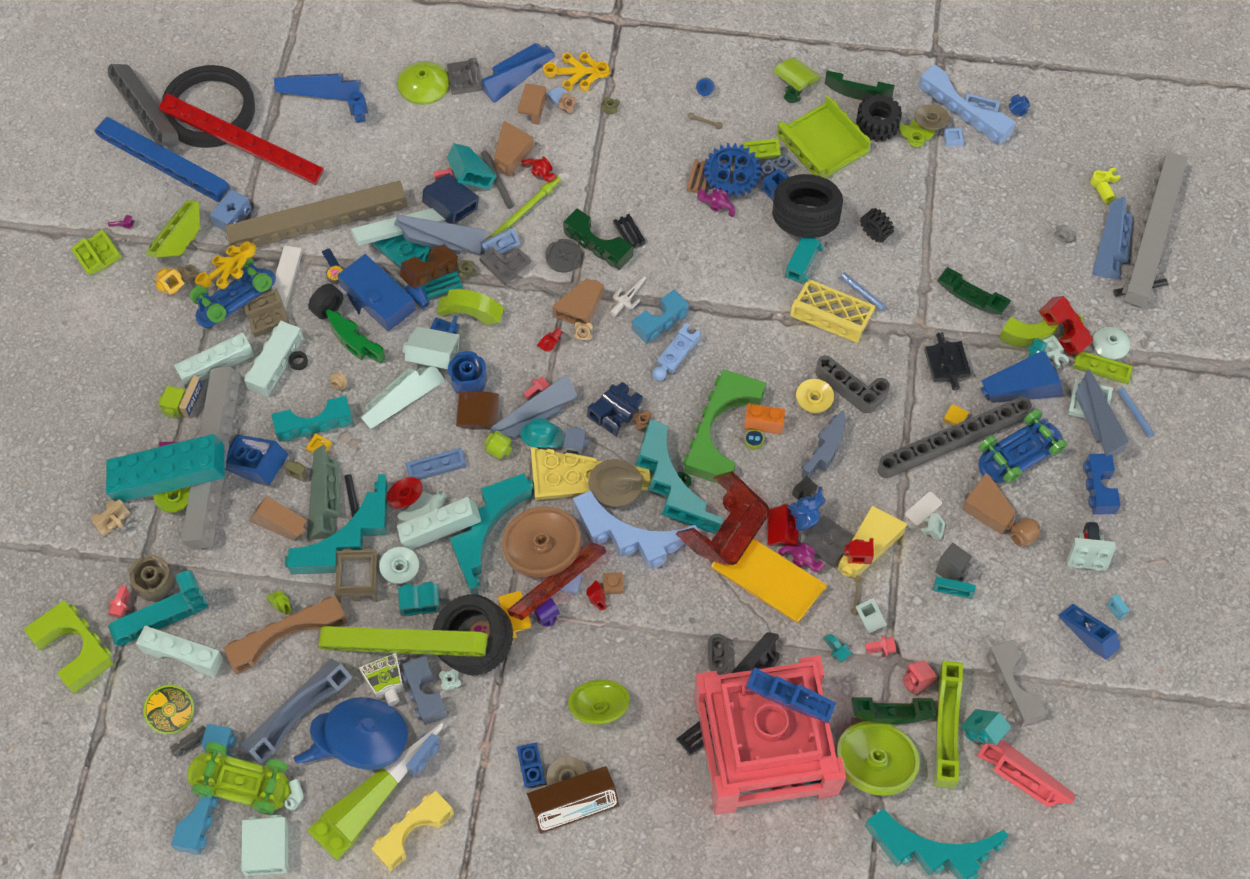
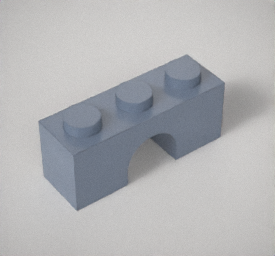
(429, 706)

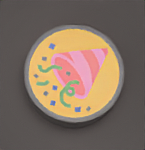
(332, 273)

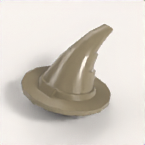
(615, 483)

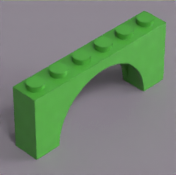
(730, 392)

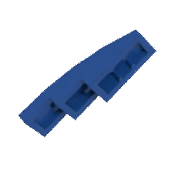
(790, 695)

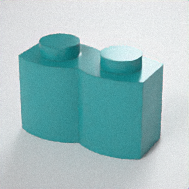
(419, 599)

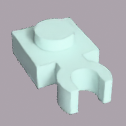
(1054, 351)

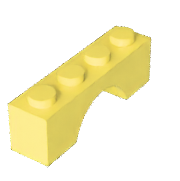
(432, 812)

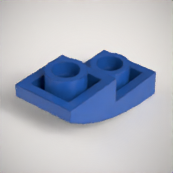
(530, 764)

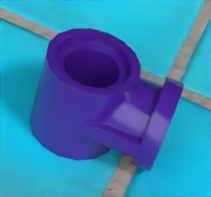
(547, 613)

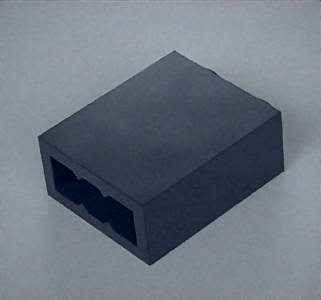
(450, 199)

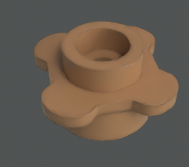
(562, 102)
(640, 425)

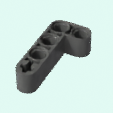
(828, 370)

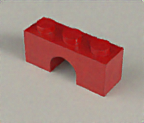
(1075, 334)

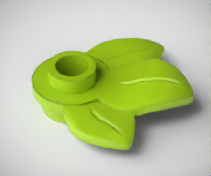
(916, 132)

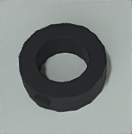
(298, 354)

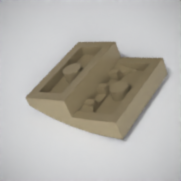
(265, 312)

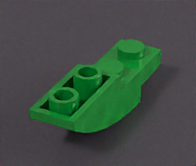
(349, 336)

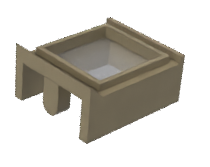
(356, 574)

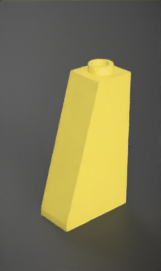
(884, 530)

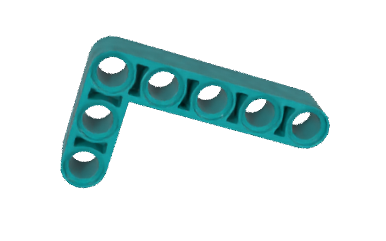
(162, 613)

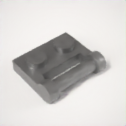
(458, 77)

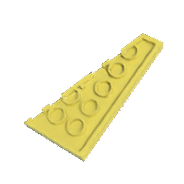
(566, 474)

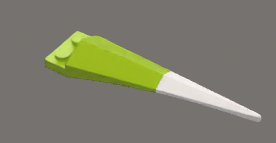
(347, 819)

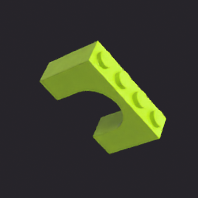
(92, 658)

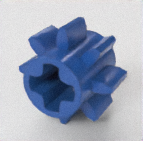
(1019, 105)

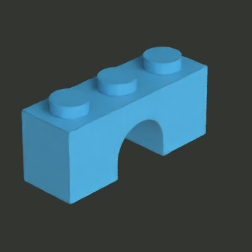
(650, 327)

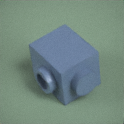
(575, 441)

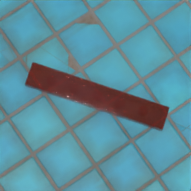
(556, 582)

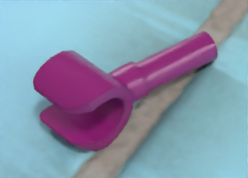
(126, 223)

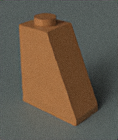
(512, 148)
(580, 303)
(990, 506)
(278, 519)

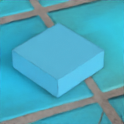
(1118, 607)

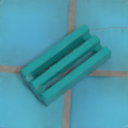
(441, 284)
(954, 587)

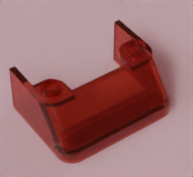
(738, 530)

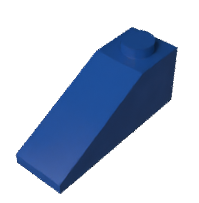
(1091, 631)

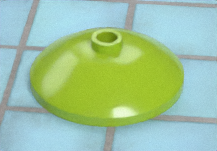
(424, 88)
(599, 702)

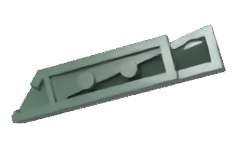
(324, 496)

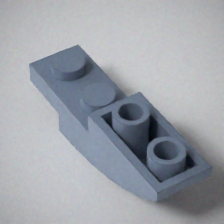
(827, 446)

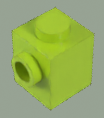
(170, 401)

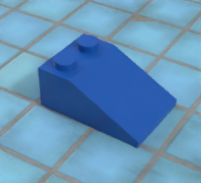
(255, 458)

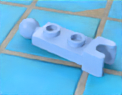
(676, 352)

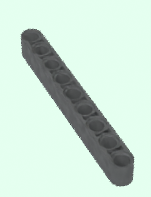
(948, 443)

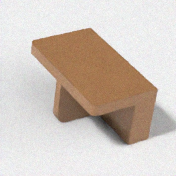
(533, 102)

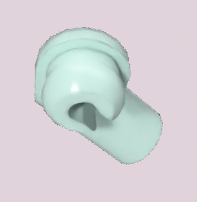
(295, 797)

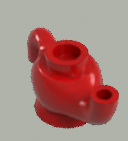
(540, 168)

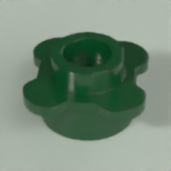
(792, 95)

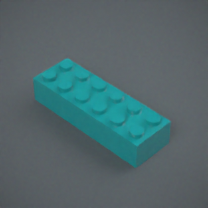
(165, 468)

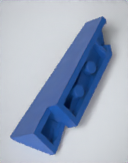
(515, 70)
(318, 85)

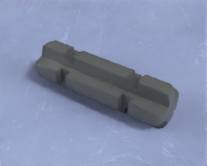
(188, 741)

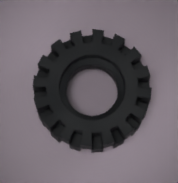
(877, 225)

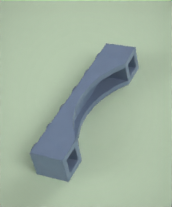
(269, 734)

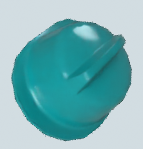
(542, 434)

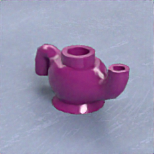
(717, 200)
(803, 556)

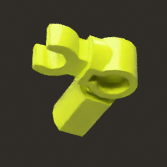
(1100, 181)

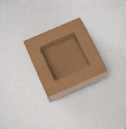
(613, 583)

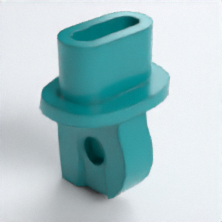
(1037, 346)
(840, 651)

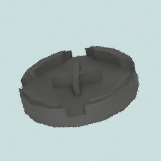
(563, 255)

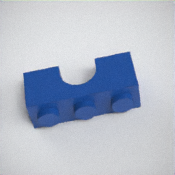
(1101, 499)

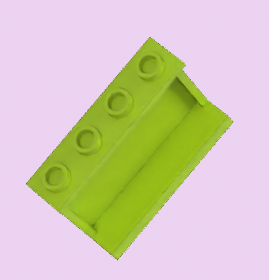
(824, 139)

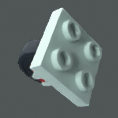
(1091, 550)

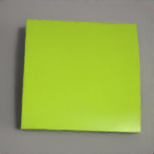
(796, 73)
(96, 252)

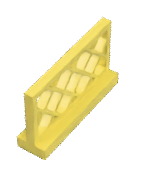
(827, 319)

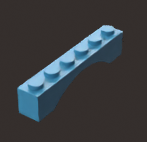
(191, 831)

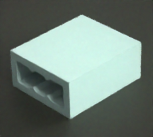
(431, 347)
(264, 845)

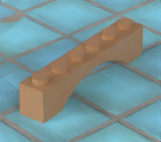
(246, 652)

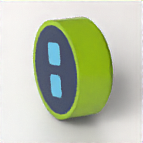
(754, 439)

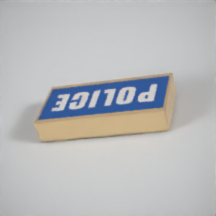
(191, 396)

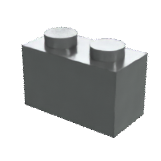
(954, 563)

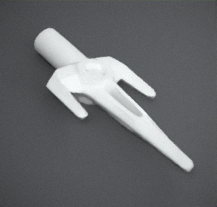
(624, 301)

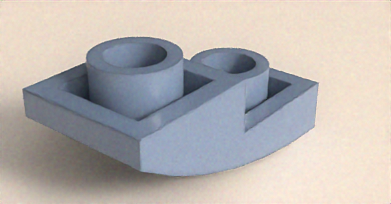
(783, 163)

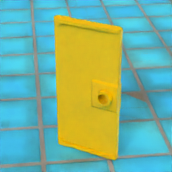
(774, 580)

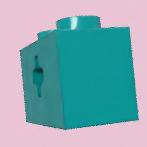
(985, 726)

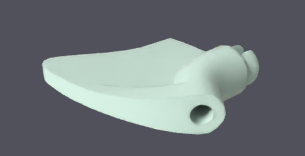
(425, 504)

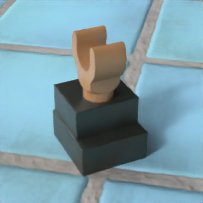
(804, 488)

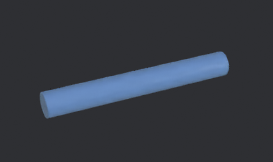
(861, 290)
(1136, 413)

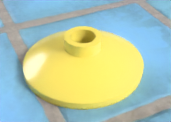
(815, 389)

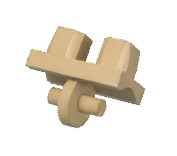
(111, 517)

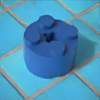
(467, 372)

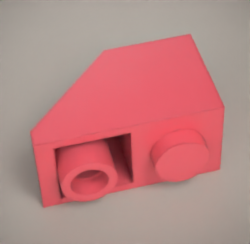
(918, 677)

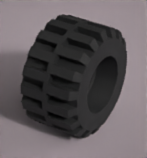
(883, 107)

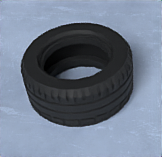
(807, 221)
(499, 639)

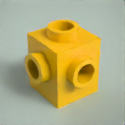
(174, 280)

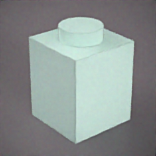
(871, 615)

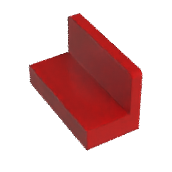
(782, 527)

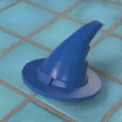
(318, 749)

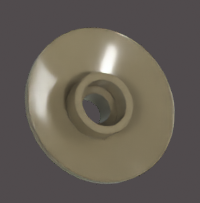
(932, 117)
(564, 765)

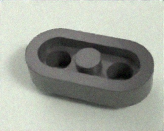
(718, 655)

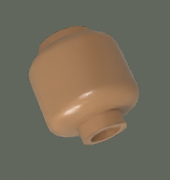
(1025, 532)

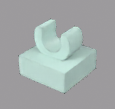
(935, 526)

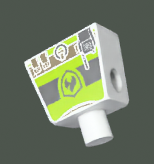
(384, 678)

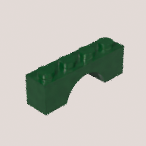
(613, 251)

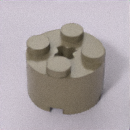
(151, 578)

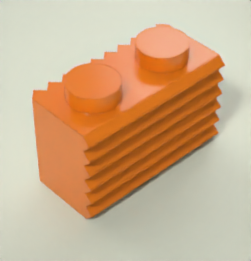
(764, 418)

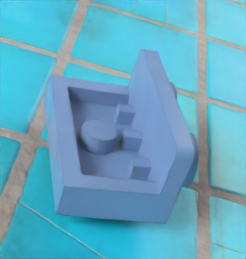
(422, 756)

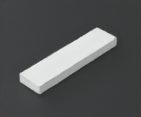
(287, 271)

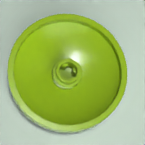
(878, 758)

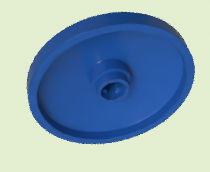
(365, 733)

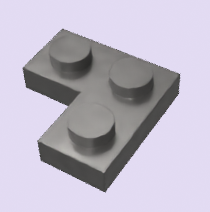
(504, 268)

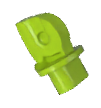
(279, 602)

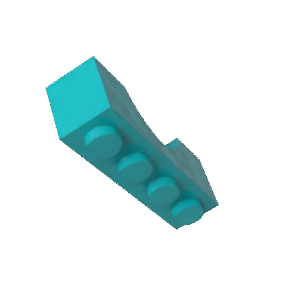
(290, 426)

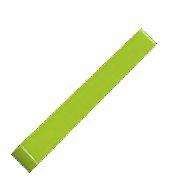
(403, 641)

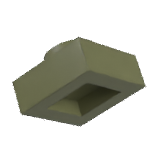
(296, 470)

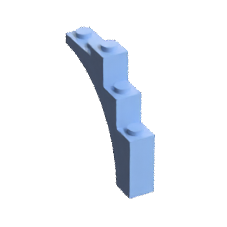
(626, 538)

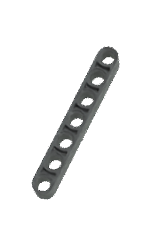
(142, 104)

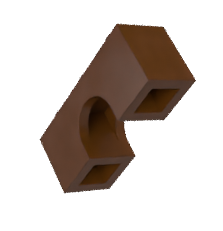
(418, 273)

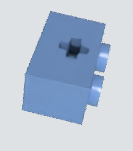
(230, 210)

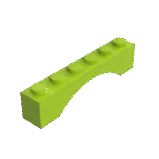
(946, 749)

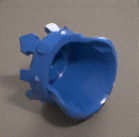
(806, 510)

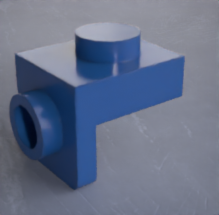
(445, 326)

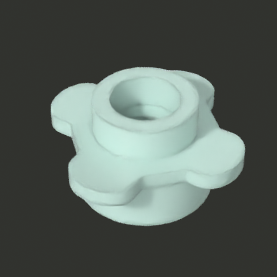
(454, 683)

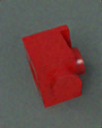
(859, 551)

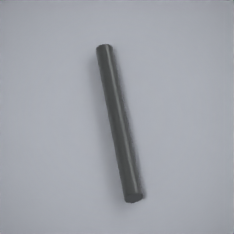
(498, 181)

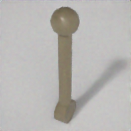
(718, 125)
(859, 580)

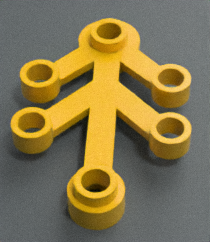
(597, 70)
(226, 265)

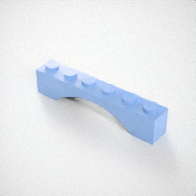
(992, 124)

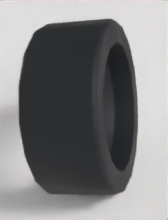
(325, 298)

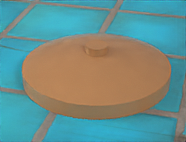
(541, 541)

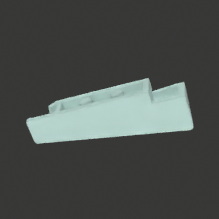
(400, 393)

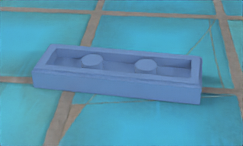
(436, 464)

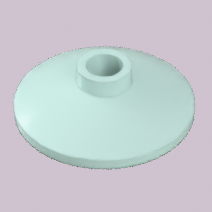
(1108, 349)
(399, 557)

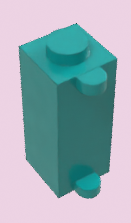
(802, 259)

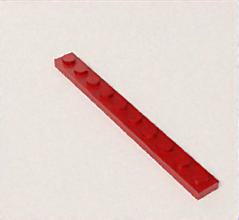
(241, 139)

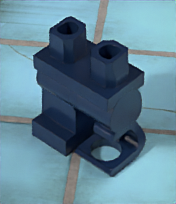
(618, 402)

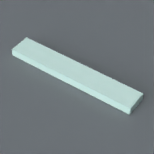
(387, 229)

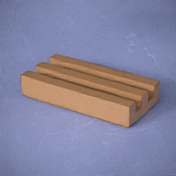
(689, 187)

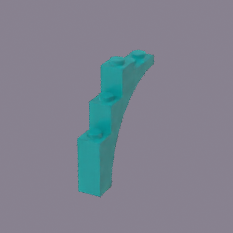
(960, 858)

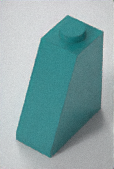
(469, 167)

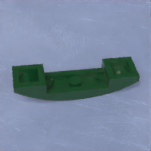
(856, 90)
(971, 294)
(893, 713)

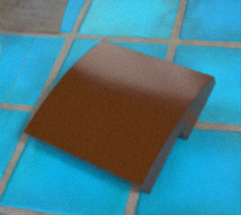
(477, 409)

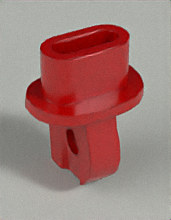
(549, 341)
(596, 595)

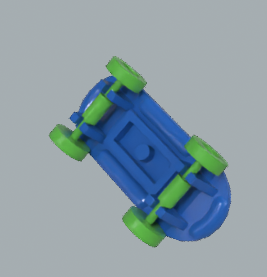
(237, 294)
(1020, 450)

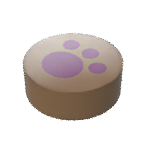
(480, 626)

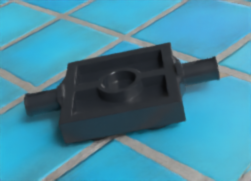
(947, 361)

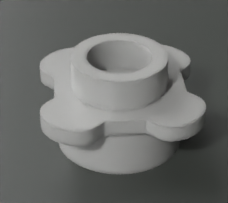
(1063, 233)

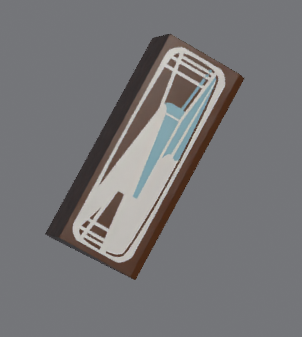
(573, 799)

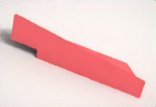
(1025, 774)

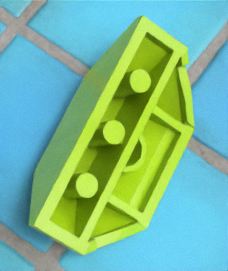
(177, 232)

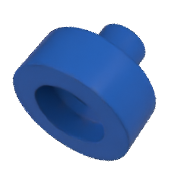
(705, 86)

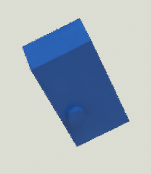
(376, 292)

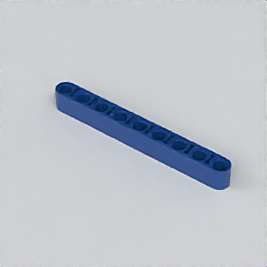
(162, 159)

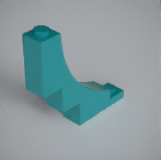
(680, 500)
(498, 501)
(368, 521)

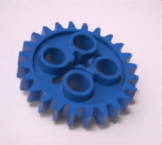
(749, 172)

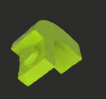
(471, 303)
(1022, 334)

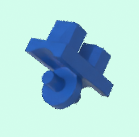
(357, 106)

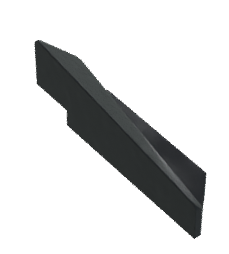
(761, 656)

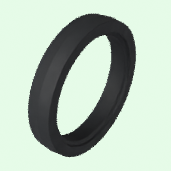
(211, 73)

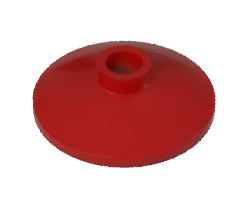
(404, 492)

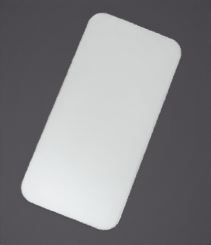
(923, 508)

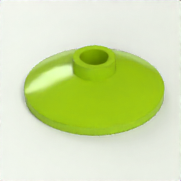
(167, 504)

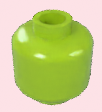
(498, 445)

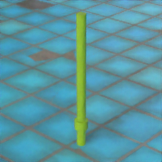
(546, 189)

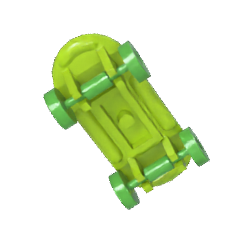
(239, 780)

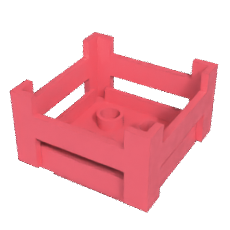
(764, 742)

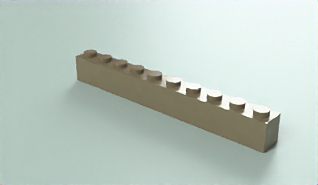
(318, 215)

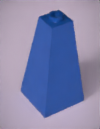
(1028, 378)

